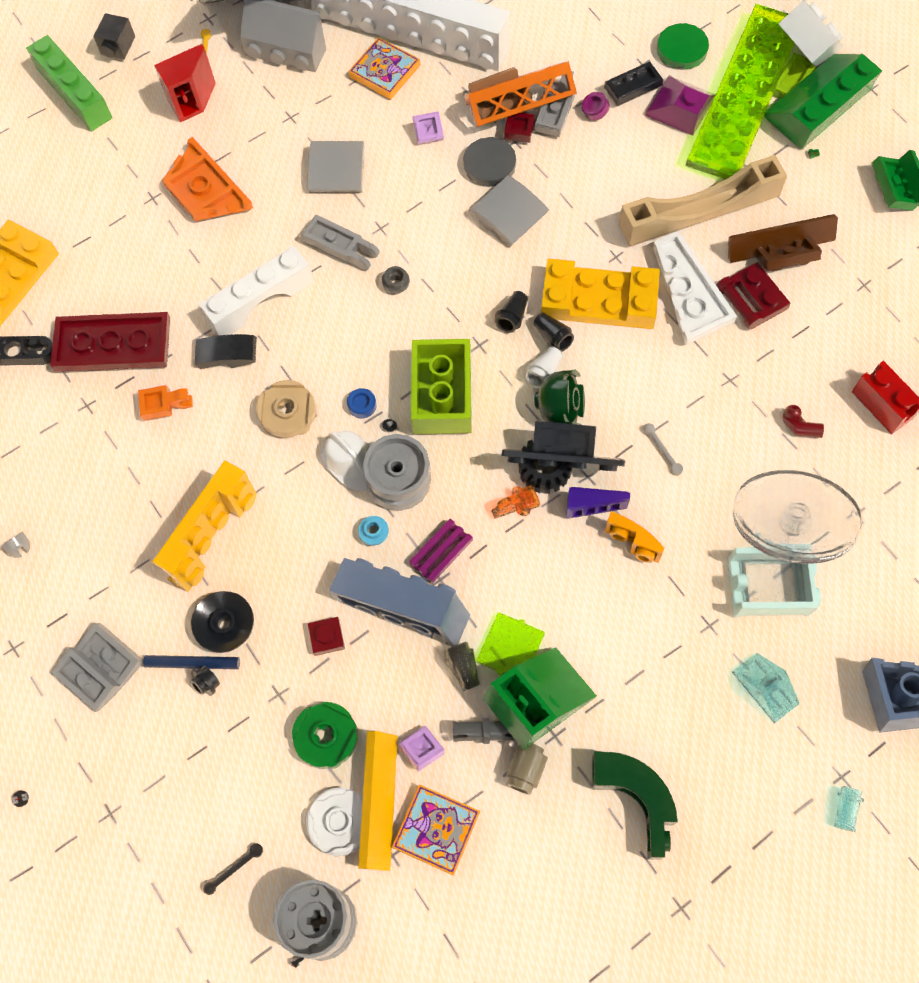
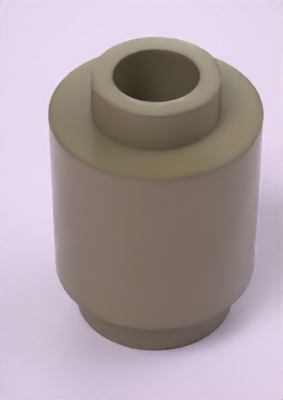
(526, 768)

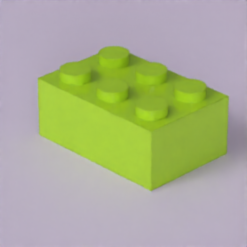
(441, 386)

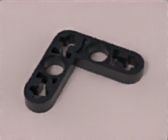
(25, 356)

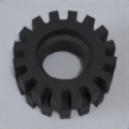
(543, 481)

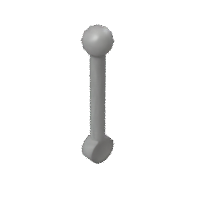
(676, 468)

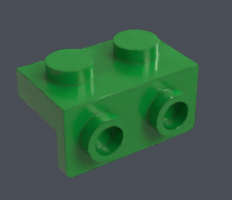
(899, 180)

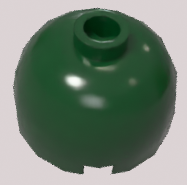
(561, 397)

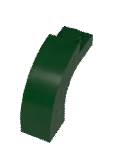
(643, 784)

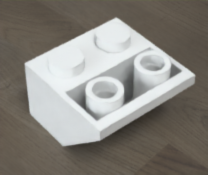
(811, 34)

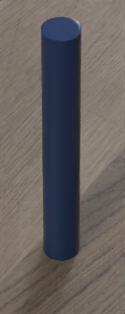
(191, 662)

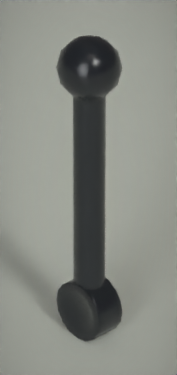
(256, 851)

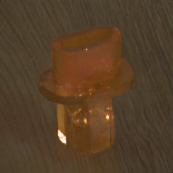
(521, 502)

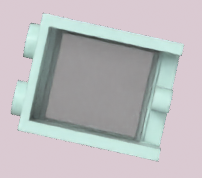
(771, 585)

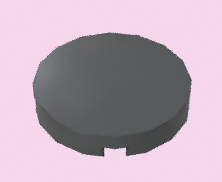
(489, 161)

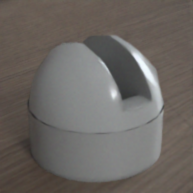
(15, 543)

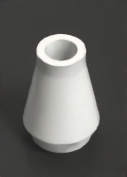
(543, 366)

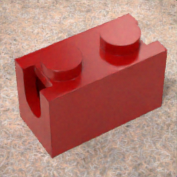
(887, 397)

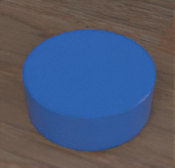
(361, 403)

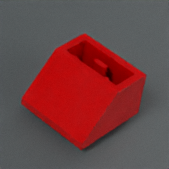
(187, 81)

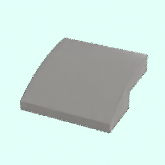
(335, 166)
(509, 210)
(97, 667)

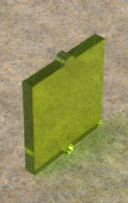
(509, 644)

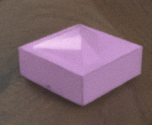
(428, 128)
(421, 748)

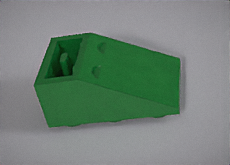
(537, 696)

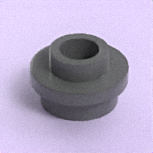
(395, 273)

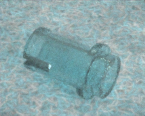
(848, 808)

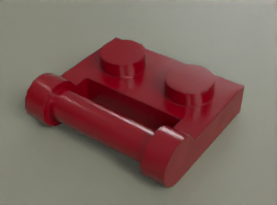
(759, 291)

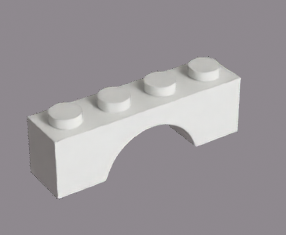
(230, 307)

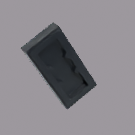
(633, 83)

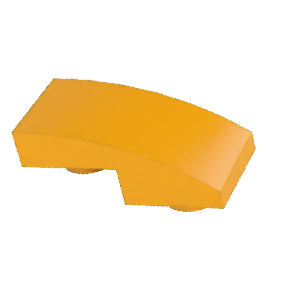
(644, 546)

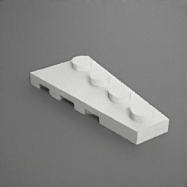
(693, 294)

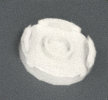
(336, 821)

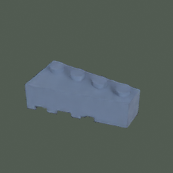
(401, 599)
(893, 694)

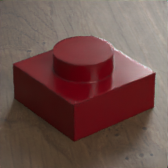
(519, 127)
(326, 636)

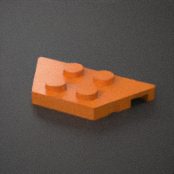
(203, 186)

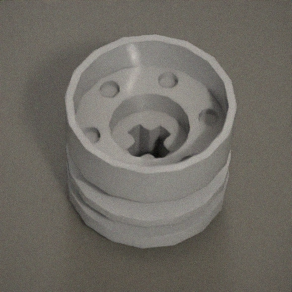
(302, 906)

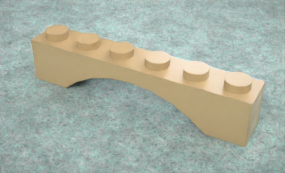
(656, 217)

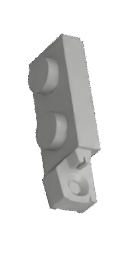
(554, 114)

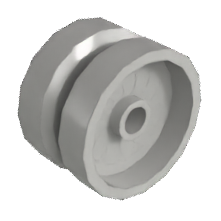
(397, 472)

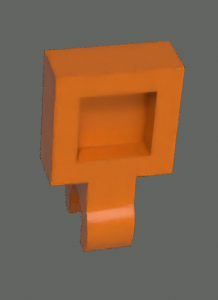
(159, 401)

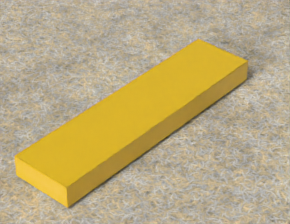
(378, 801)

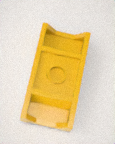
(22, 262)
(601, 295)
(224, 494)

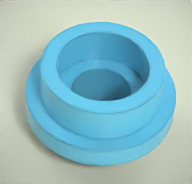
(376, 538)

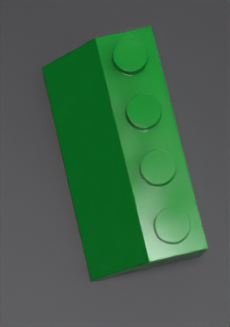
(823, 97)

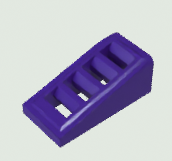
(594, 501)

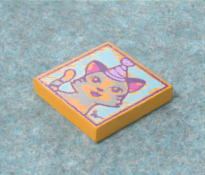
(384, 68)
(436, 829)

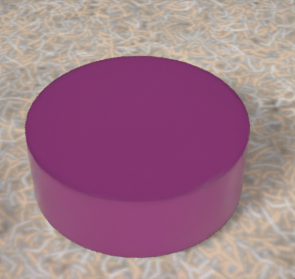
(595, 106)

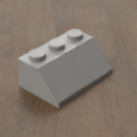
(282, 34)

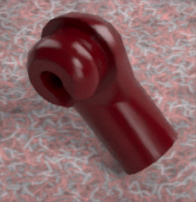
(795, 422)

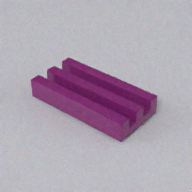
(433, 542)

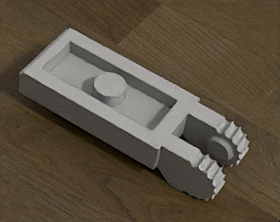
(339, 242)

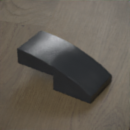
(230, 349)

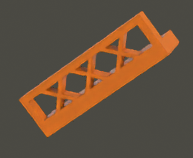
(524, 81)

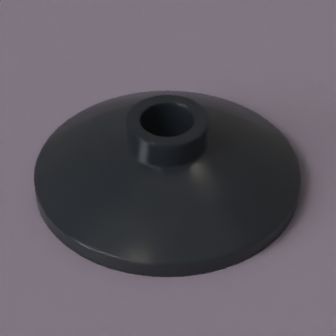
(212, 612)

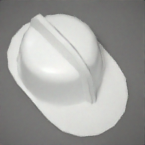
(344, 458)

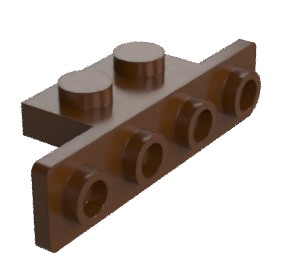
(784, 244)

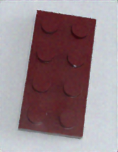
(110, 341)

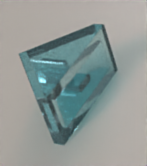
(768, 686)

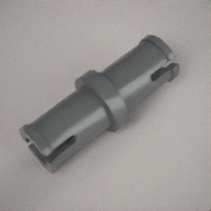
(480, 731)

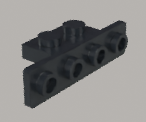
(563, 443)

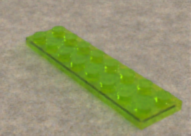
(742, 95)

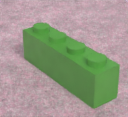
(69, 83)

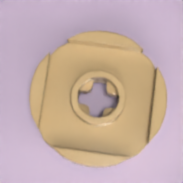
(289, 424)

